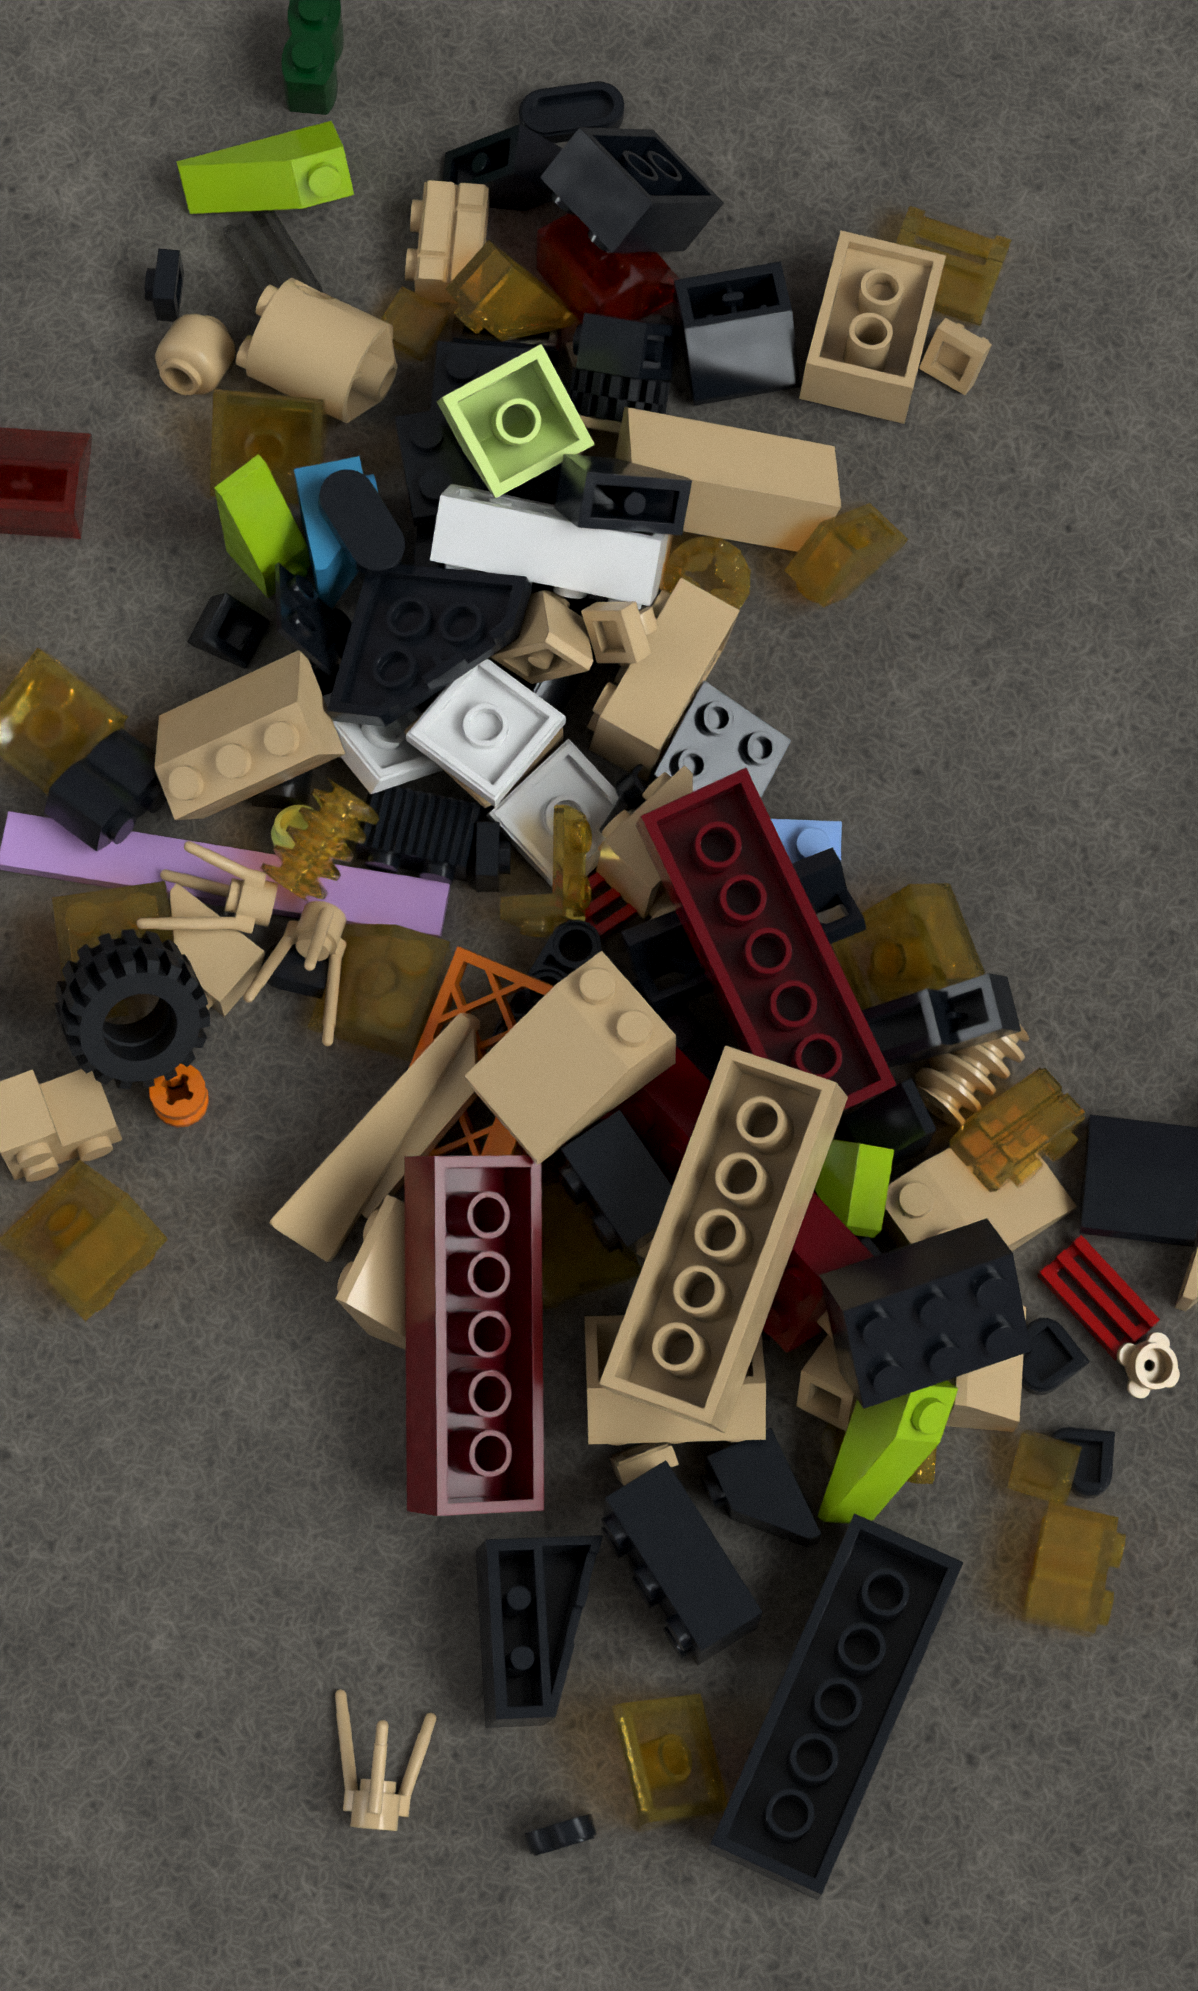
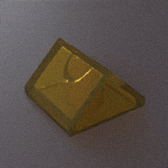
(279, 428)
(668, 1760)

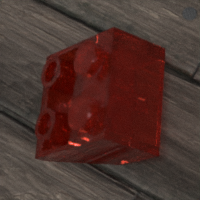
(598, 280)
(43, 482)

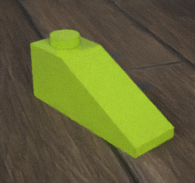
(269, 173)
(259, 525)
(884, 1450)

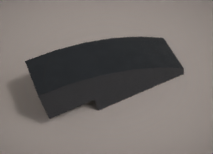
(943, 1019)

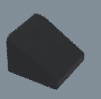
(229, 630)

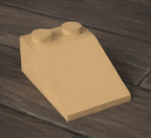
(872, 327)
(573, 1058)
(947, 1195)

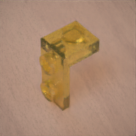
(570, 889)

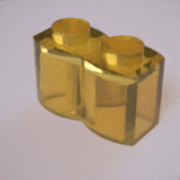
(1072, 1570)

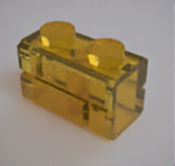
(1018, 1130)

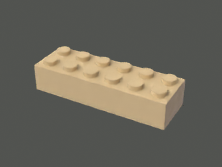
(724, 1238)

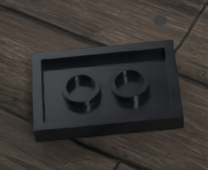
(436, 460)

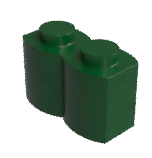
(312, 55)

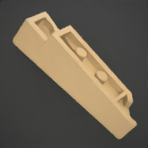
(371, 1157)

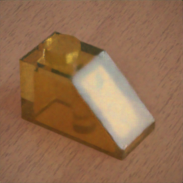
(505, 297)
(844, 554)

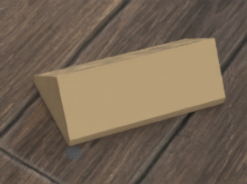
(743, 480)

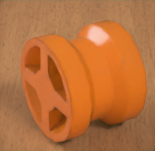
(182, 1105)

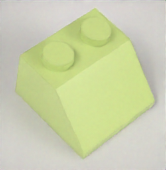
(515, 421)

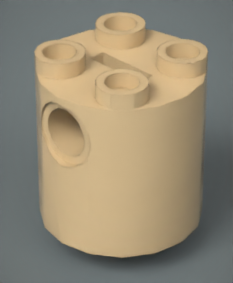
(320, 350)

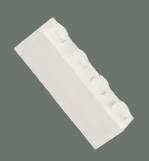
(540, 543)

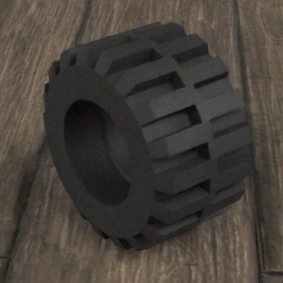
(140, 1048)

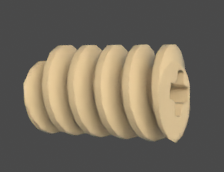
(961, 1072)

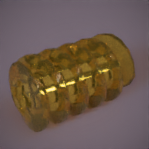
(321, 842)

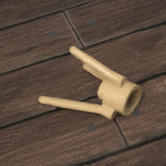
(248, 898)
(316, 939)
(376, 1802)

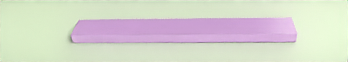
(365, 896)

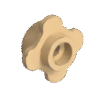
(1164, 1365)

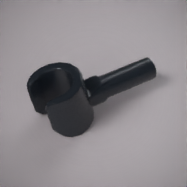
(629, 793)

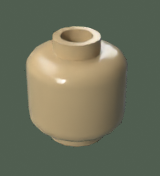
(195, 354)

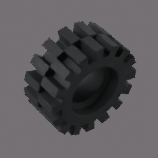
(607, 394)

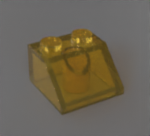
(909, 946)
(386, 987)
(84, 1240)

